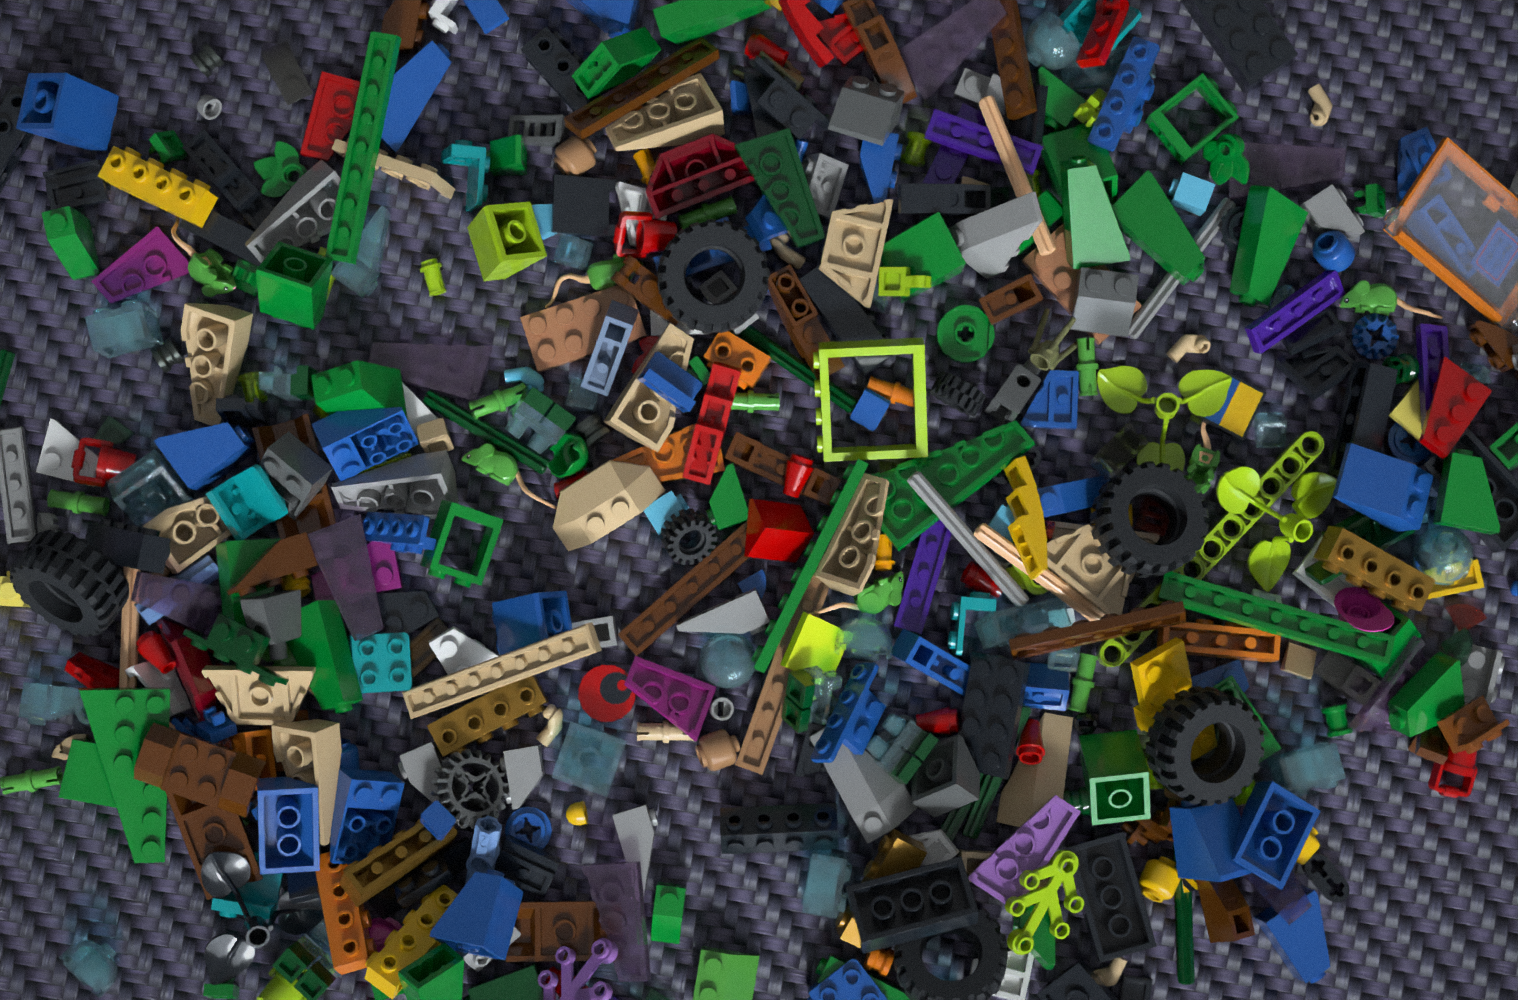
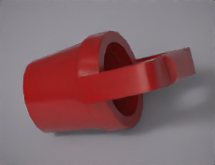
(651, 234)
(109, 464)
(1456, 763)

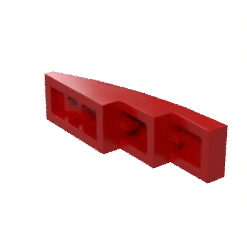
(806, 28)
(712, 423)

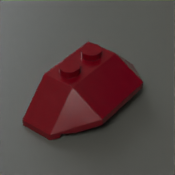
(694, 174)
(189, 665)

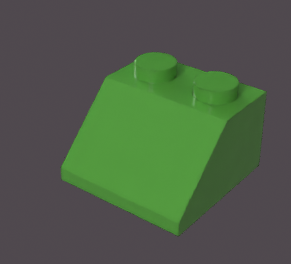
(725, 975)

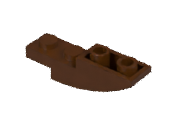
(879, 46)
(800, 317)
(1496, 344)

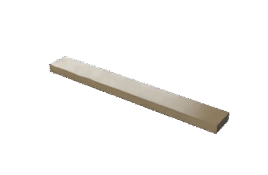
(502, 670)

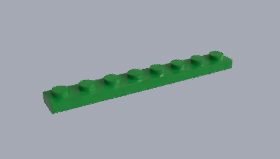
(363, 147)
(814, 554)
(1276, 618)

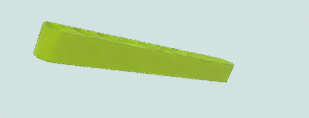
(1223, 542)

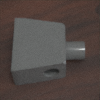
(1014, 393)
(275, 616)

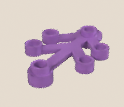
(572, 987)

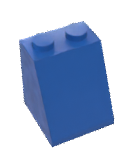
(67, 110)
(206, 452)
(530, 619)
(1206, 840)
(481, 916)
(1301, 943)

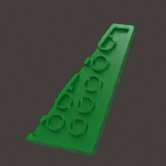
(954, 475)
(119, 726)

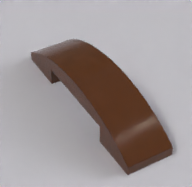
(772, 466)

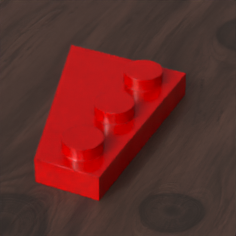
(330, 115)
(1452, 408)

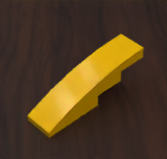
(1029, 526)

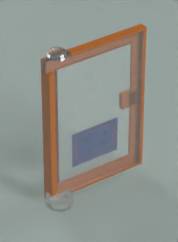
(1463, 231)

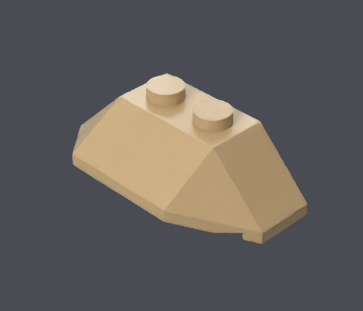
(604, 501)

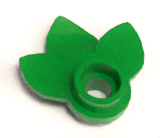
(1227, 159)
(279, 169)

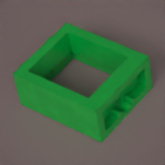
(617, 62)
(1168, 134)
(440, 532)

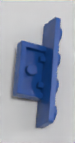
(1126, 96)
(401, 531)
(852, 717)

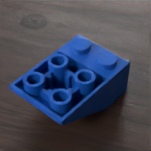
(363, 438)
(363, 813)

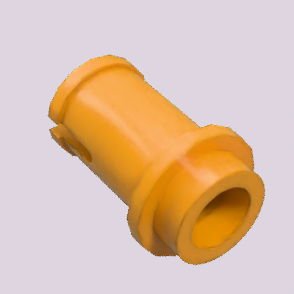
(645, 163)
(884, 555)

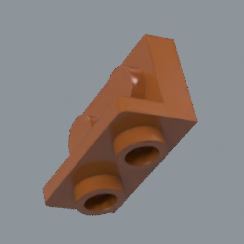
(1471, 726)

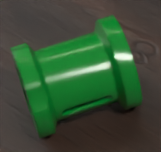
(1336, 720)

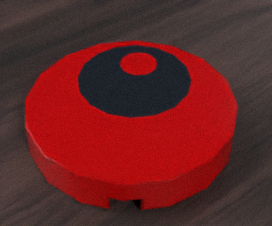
(604, 693)

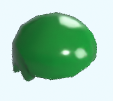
(569, 456)

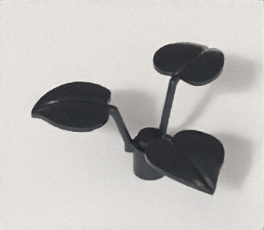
(228, 955)

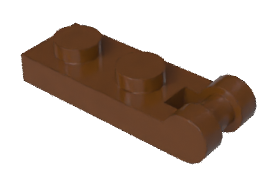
(644, 289)

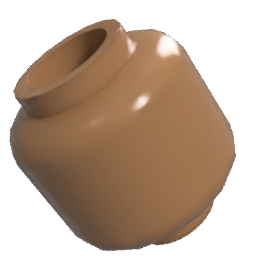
(575, 156)
(717, 750)

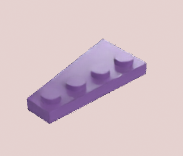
(1024, 850)

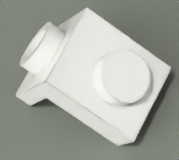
(439, 14)

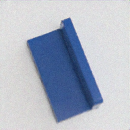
(670, 382)
(1046, 688)

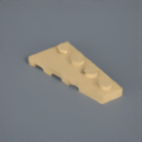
(421, 176)

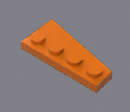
(671, 459)

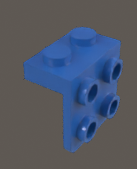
(847, 983)

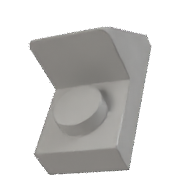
(976, 86)

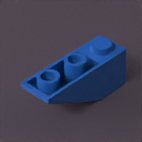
(877, 165)

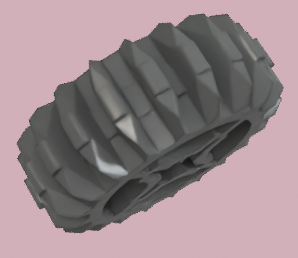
(451, 772)

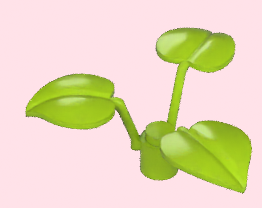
(1202, 391)
(1312, 496)

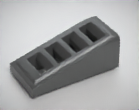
(560, 130)

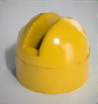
(577, 813)

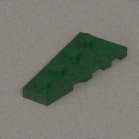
(782, 180)

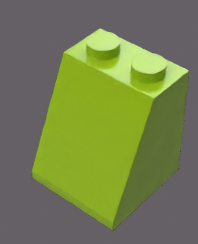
(505, 239)

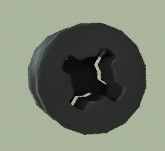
(206, 59)
(168, 354)
(592, 430)

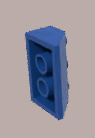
(287, 825)

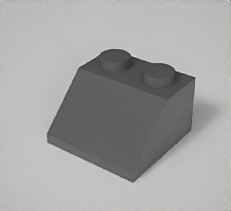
(867, 110)
(1104, 301)
(946, 778)

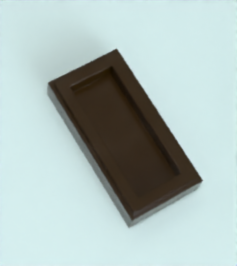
(420, 650)

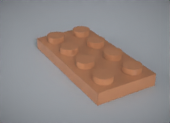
(1059, 276)
(572, 328)

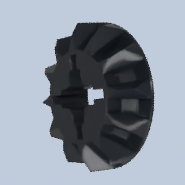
(1232, 219)

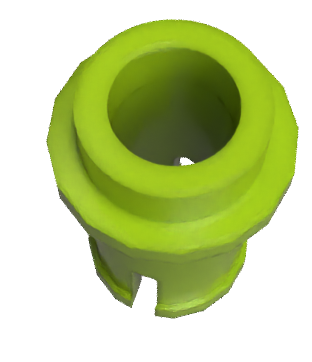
(433, 277)

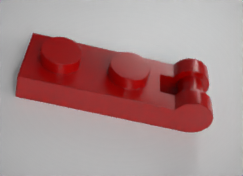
(1102, 32)

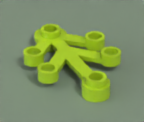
(1045, 898)

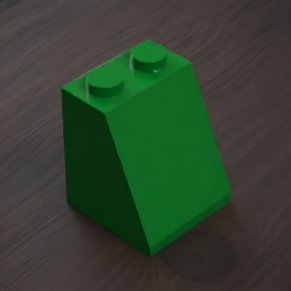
(1070, 142)
(927, 251)
(294, 285)
(358, 387)
(85, 775)
(1115, 777)

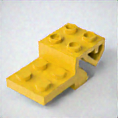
(1160, 677)

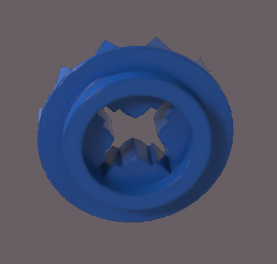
(1362, 339)
(1403, 451)
(536, 818)

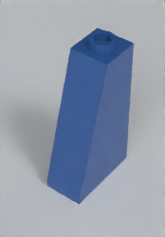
(411, 91)

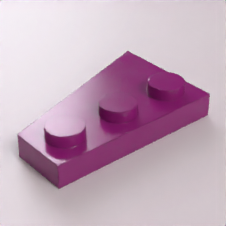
(142, 267)
(384, 570)
(672, 694)

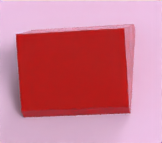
(776, 531)

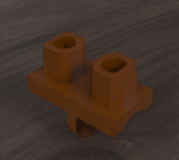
(1145, 830)

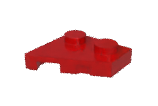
(840, 39)
(92, 672)

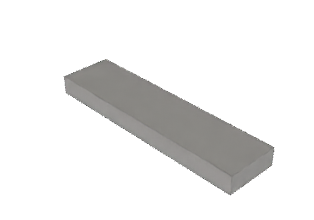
(16, 487)

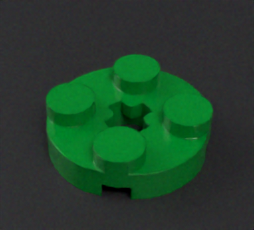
(977, 323)

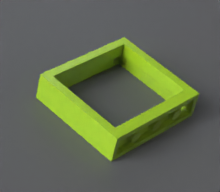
(872, 348)

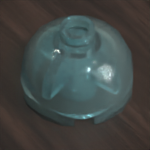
(1050, 44)
(1443, 554)
(864, 638)
(727, 660)
(92, 965)

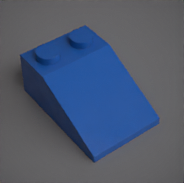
(611, 16)
(1383, 488)
(1273, 832)

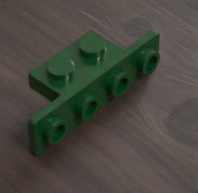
(1364, 528)
(240, 644)

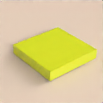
(812, 645)

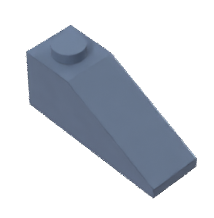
(609, 348)

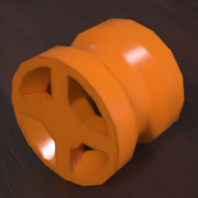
(879, 961)

